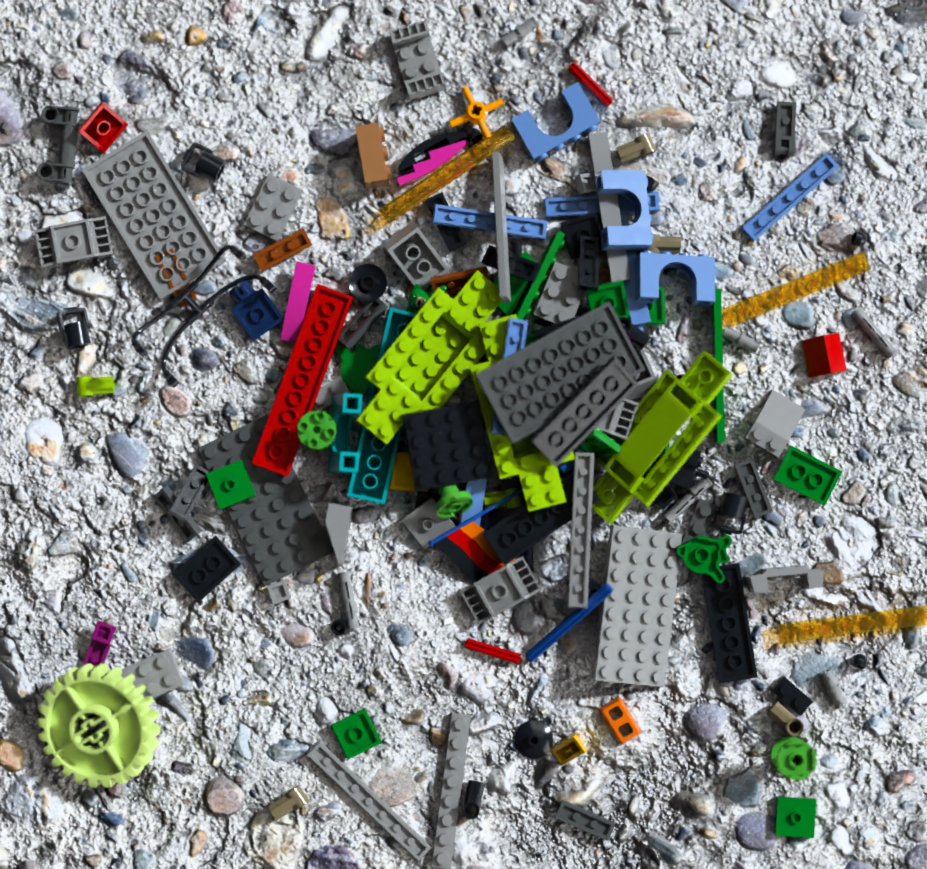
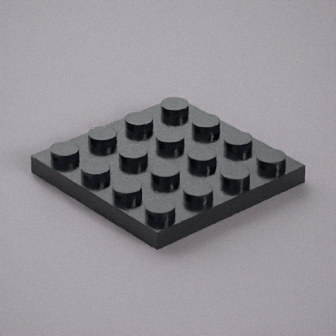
(447, 445)

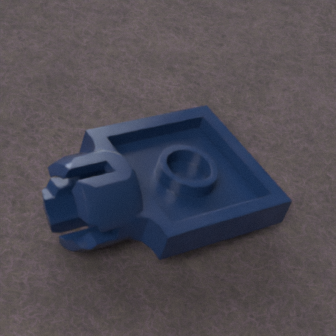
(254, 310)

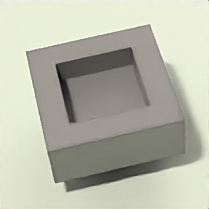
(585, 183)
(279, 592)

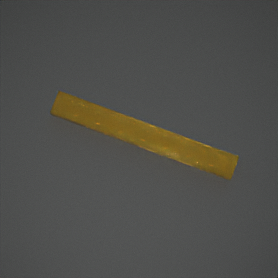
(446, 174)
(796, 289)
(852, 624)

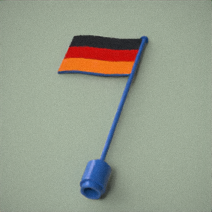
(469, 546)

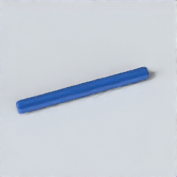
(569, 622)

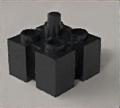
(688, 472)

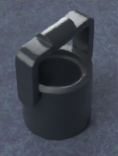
(208, 165)
(76, 333)
(733, 507)

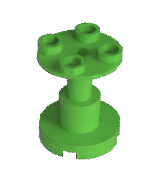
(317, 430)
(452, 501)
(793, 758)

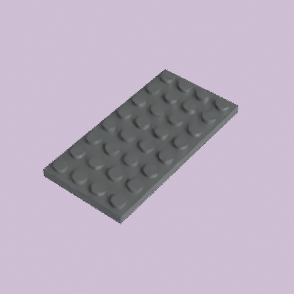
(546, 374)
(278, 521)

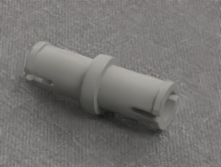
(520, 32)
(741, 339)
(833, 688)

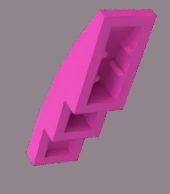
(438, 158)
(298, 301)

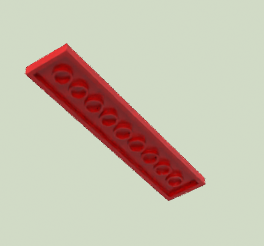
(302, 379)

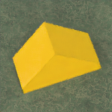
(568, 749)

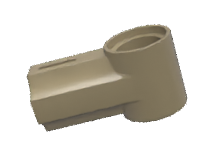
(641, 146)
(665, 244)
(784, 718)
(291, 801)

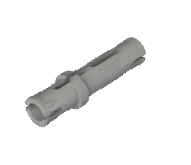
(887, 347)
(690, 497)
(352, 623)

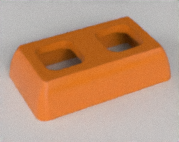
(615, 724)

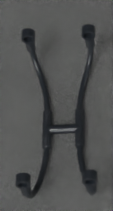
(198, 310)

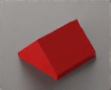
(102, 127)
(823, 355)

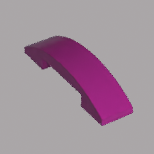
(100, 644)

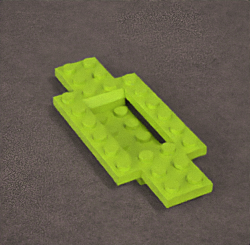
(425, 352)
(654, 425)
(536, 473)

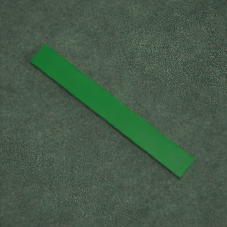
(718, 355)

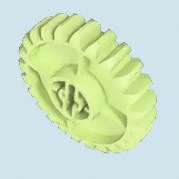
(84, 751)

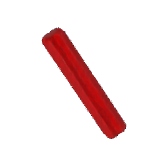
(590, 84)
(492, 651)

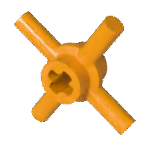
(472, 118)

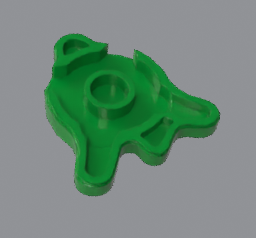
(356, 366)
(705, 555)

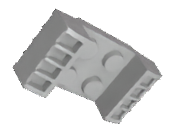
(417, 60)
(73, 242)
(620, 420)
(810, 577)
(500, 590)

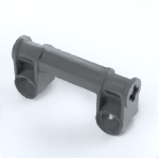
(68, 144)

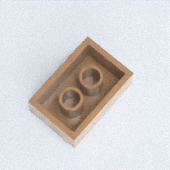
(373, 155)

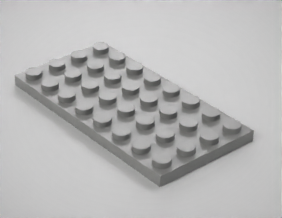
(152, 213)
(639, 612)

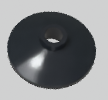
(361, 275)
(526, 732)

